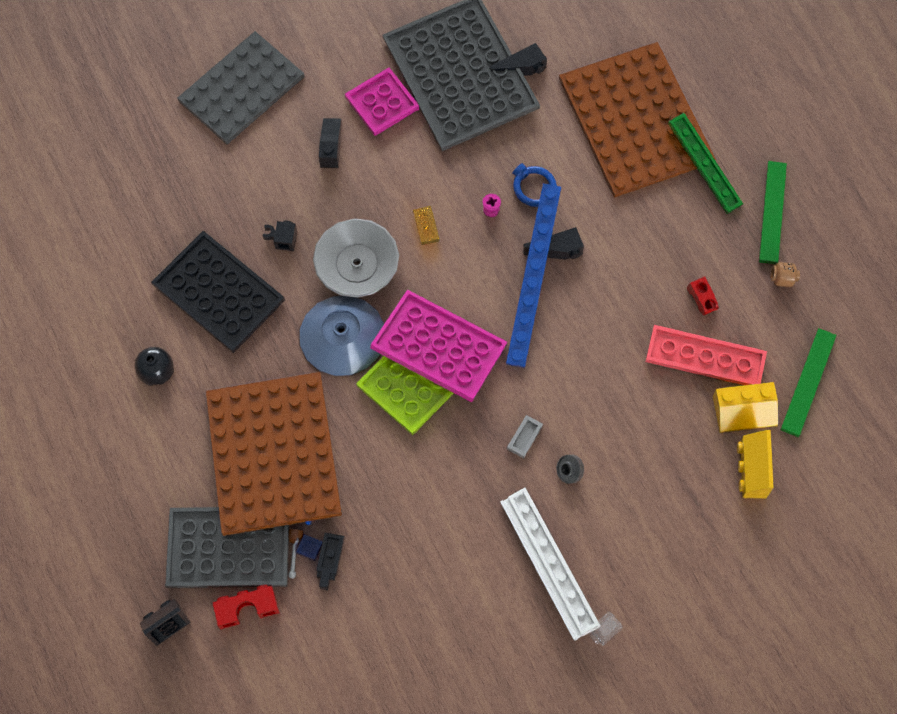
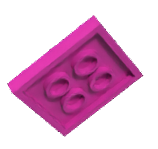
(381, 101)

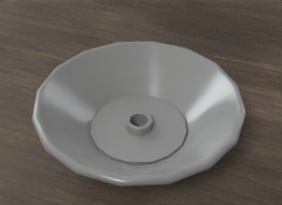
(353, 242)

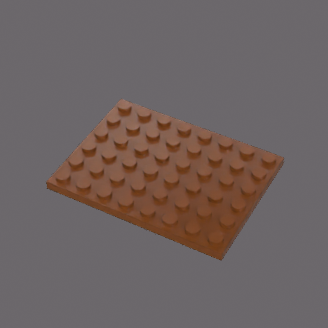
(626, 117)
(272, 454)

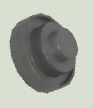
(570, 469)

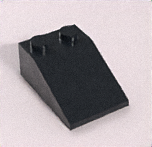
(164, 622)

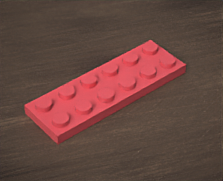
(706, 356)

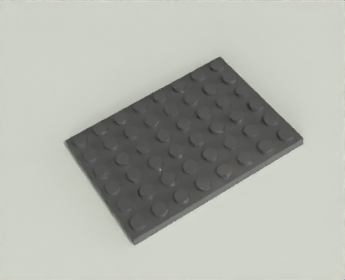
(450, 76)

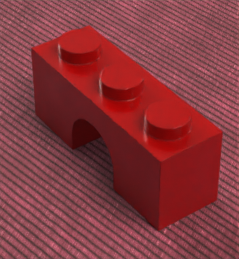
(228, 609)

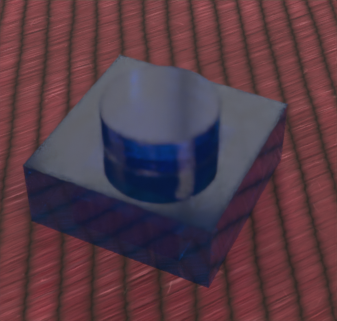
(309, 547)

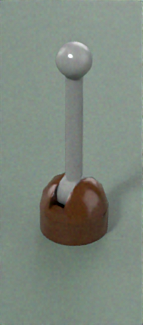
(294, 537)

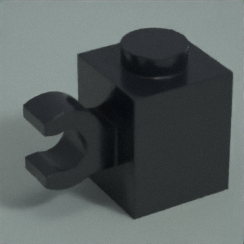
(283, 236)

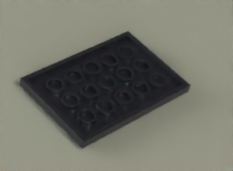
(218, 291)

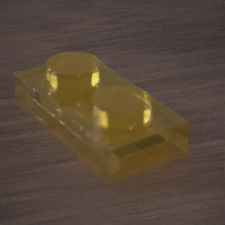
(426, 225)

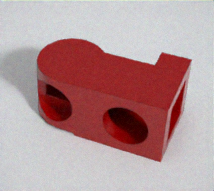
(703, 296)

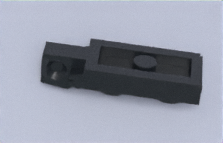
(329, 559)

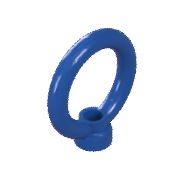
(521, 173)

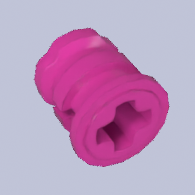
(495, 201)

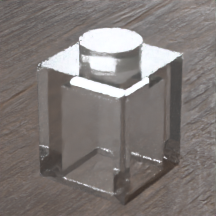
(609, 628)

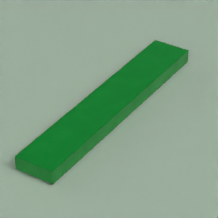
(705, 163)
(772, 212)
(808, 382)

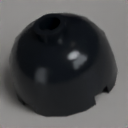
(154, 366)

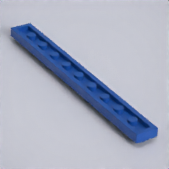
(533, 276)

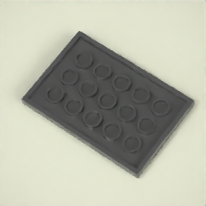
(241, 87)
(205, 558)

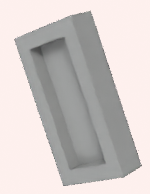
(525, 436)

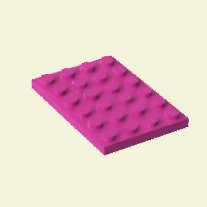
(439, 345)

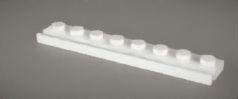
(550, 564)

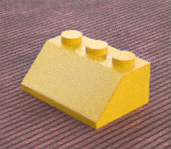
(746, 407)
(755, 465)

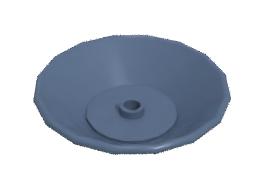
(336, 351)

